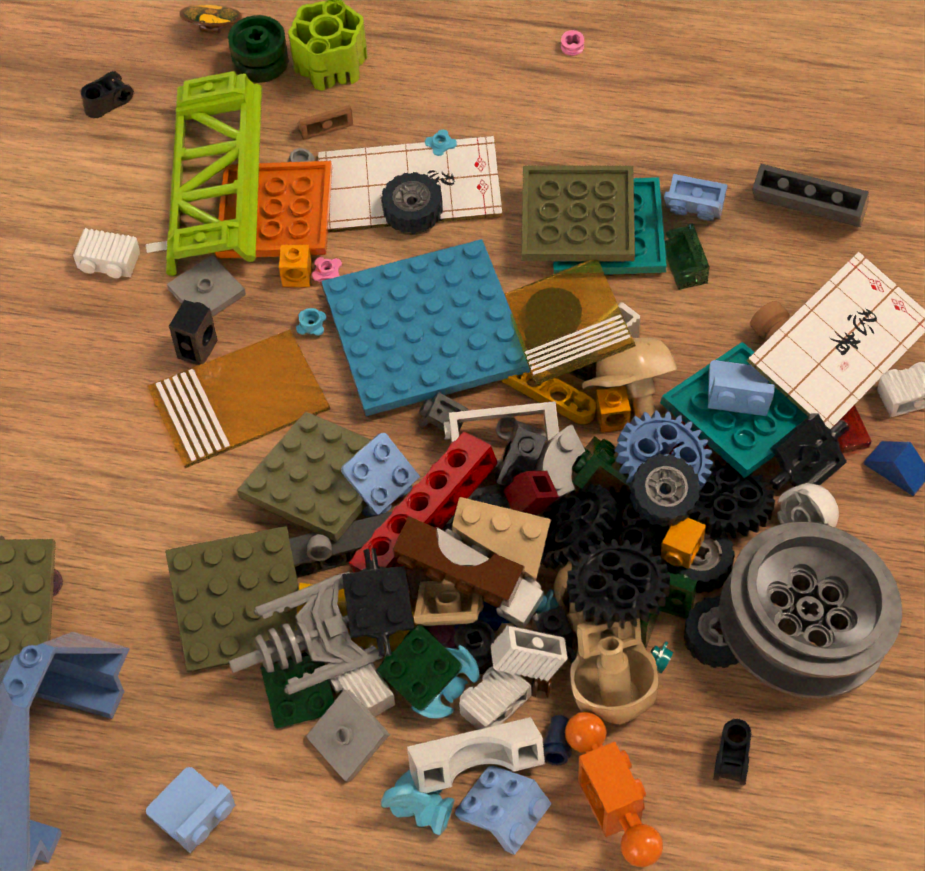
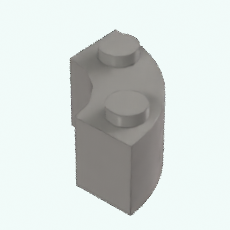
(558, 458)

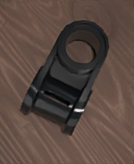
(103, 95)
(733, 757)

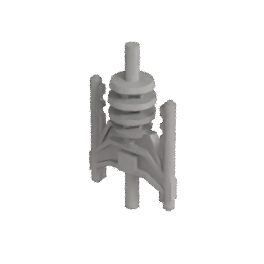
(319, 631)

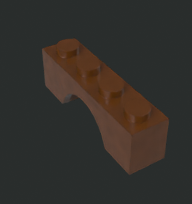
(494, 579)

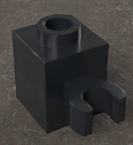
(555, 623)

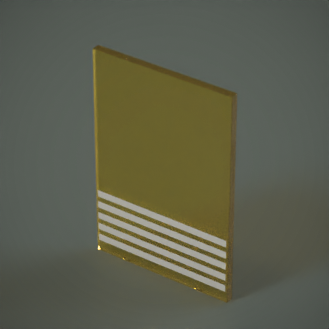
(568, 321)
(237, 398)

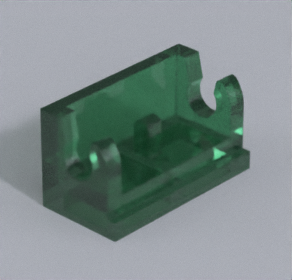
(686, 257)

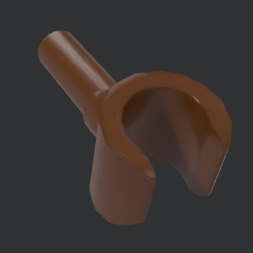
(538, 685)

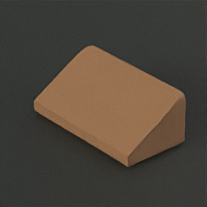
(325, 122)

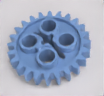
(647, 436)

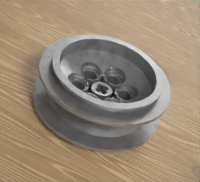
(822, 565)

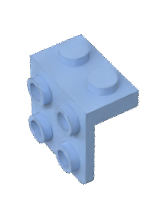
(696, 197)
(738, 388)
(379, 474)
(505, 806)
(190, 808)

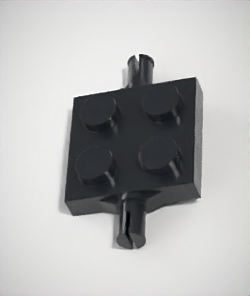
(809, 453)
(377, 602)

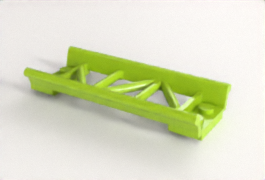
(198, 101)

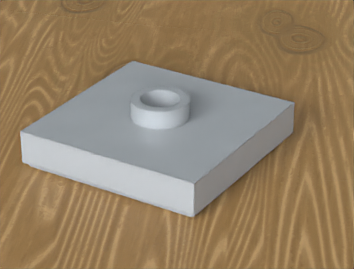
(207, 284)
(347, 735)

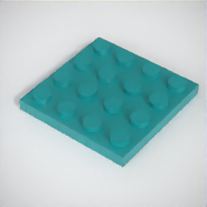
(649, 234)
(735, 436)

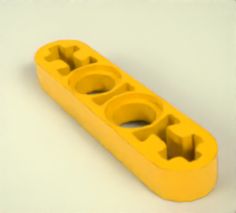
(564, 407)

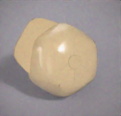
(635, 371)
(615, 683)

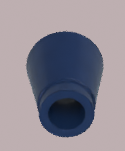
(555, 743)

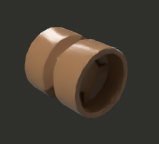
(769, 319)

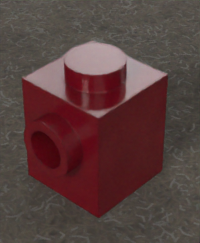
(531, 492)

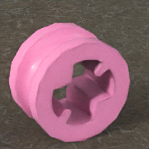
(571, 36)

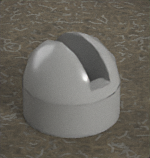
(507, 422)
(319, 548)

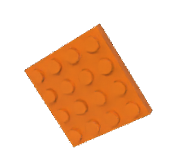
(290, 206)

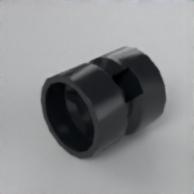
(477, 639)

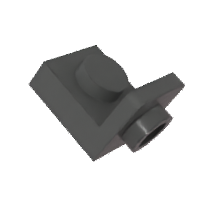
(437, 411)

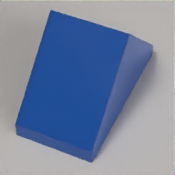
(898, 464)

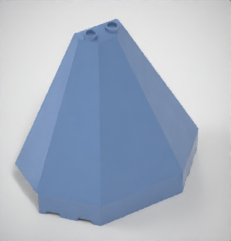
(66, 671)

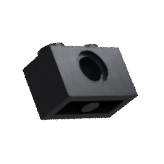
(193, 332)
(520, 452)

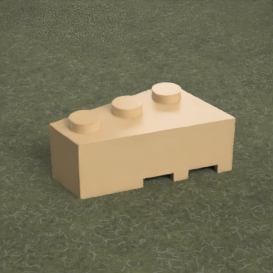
(502, 532)

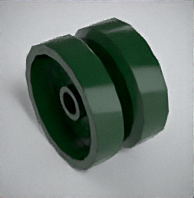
(258, 48)

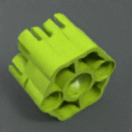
(327, 41)

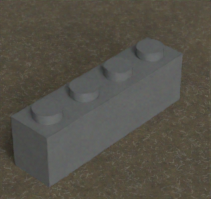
(810, 195)

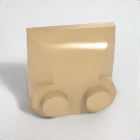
(445, 605)

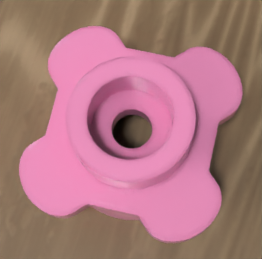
(321, 264)

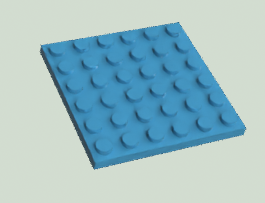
(424, 327)

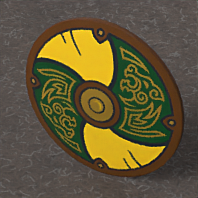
(210, 16)

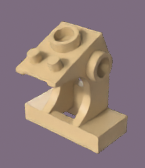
(589, 633)

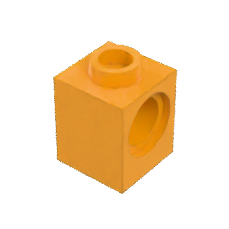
(295, 265)
(612, 408)
(683, 542)

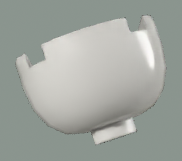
(808, 504)

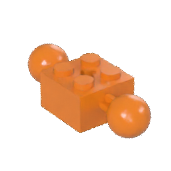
(612, 789)

